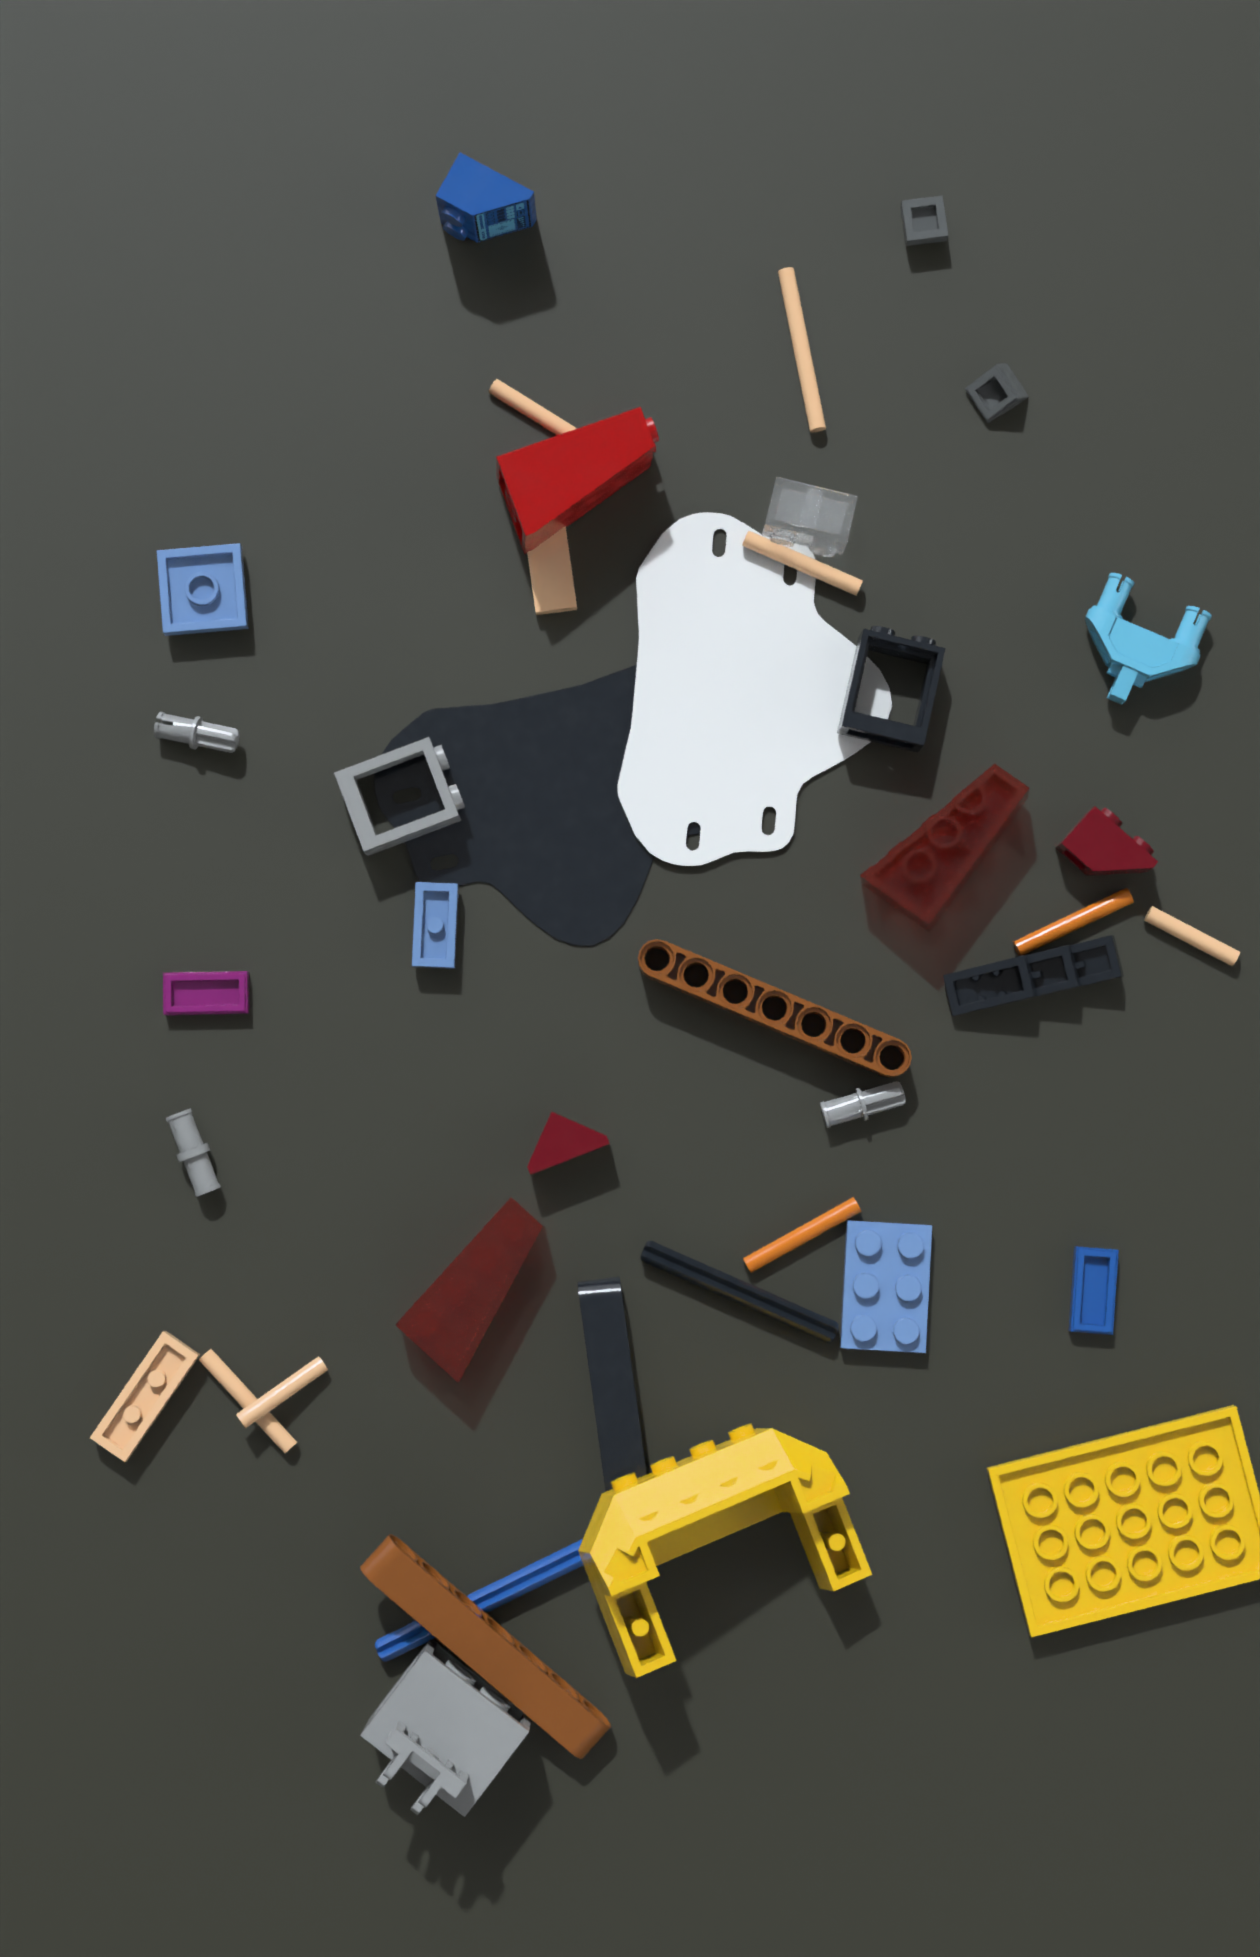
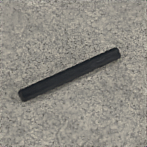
(739, 1291)

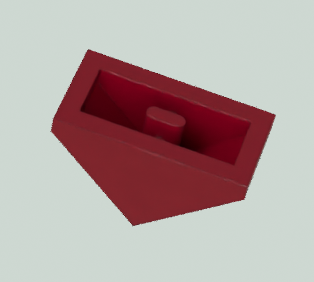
(563, 1141)

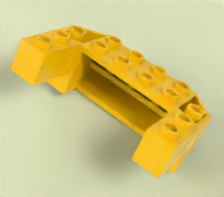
(702, 1501)

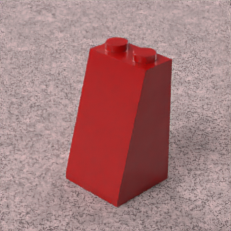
(572, 473)

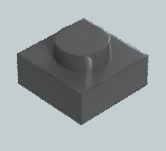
(924, 220)

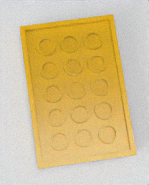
(1130, 1520)

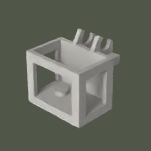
(445, 1729)

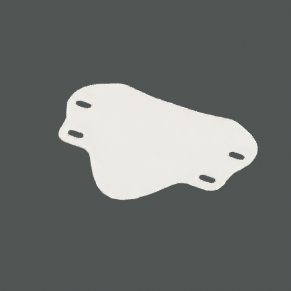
(731, 695)

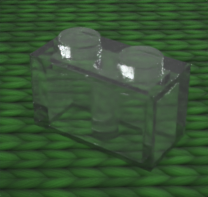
(809, 517)

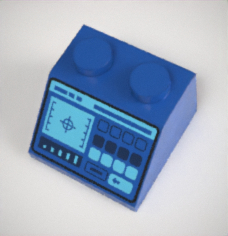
(483, 202)

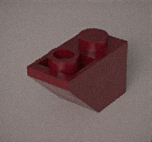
(1103, 848)

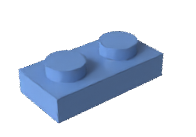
(435, 925)

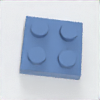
(202, 589)

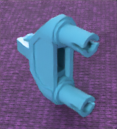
(1135, 652)

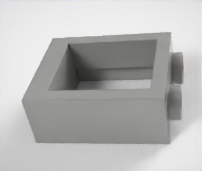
(358, 811)

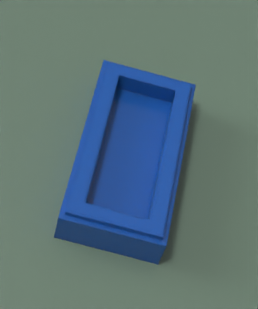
(1093, 1290)

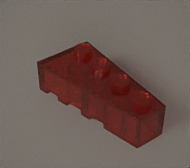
(940, 856)
(465, 1298)

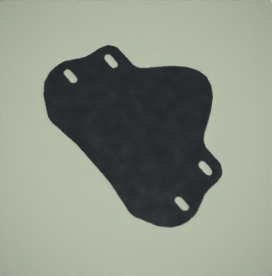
(536, 802)

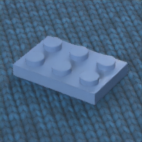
(886, 1286)

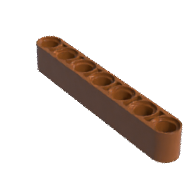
(795, 1008)
(485, 1646)

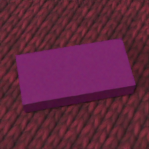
(206, 993)

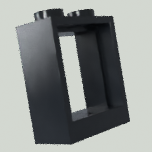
(881, 730)

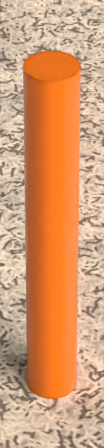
(1073, 922)
(802, 1234)

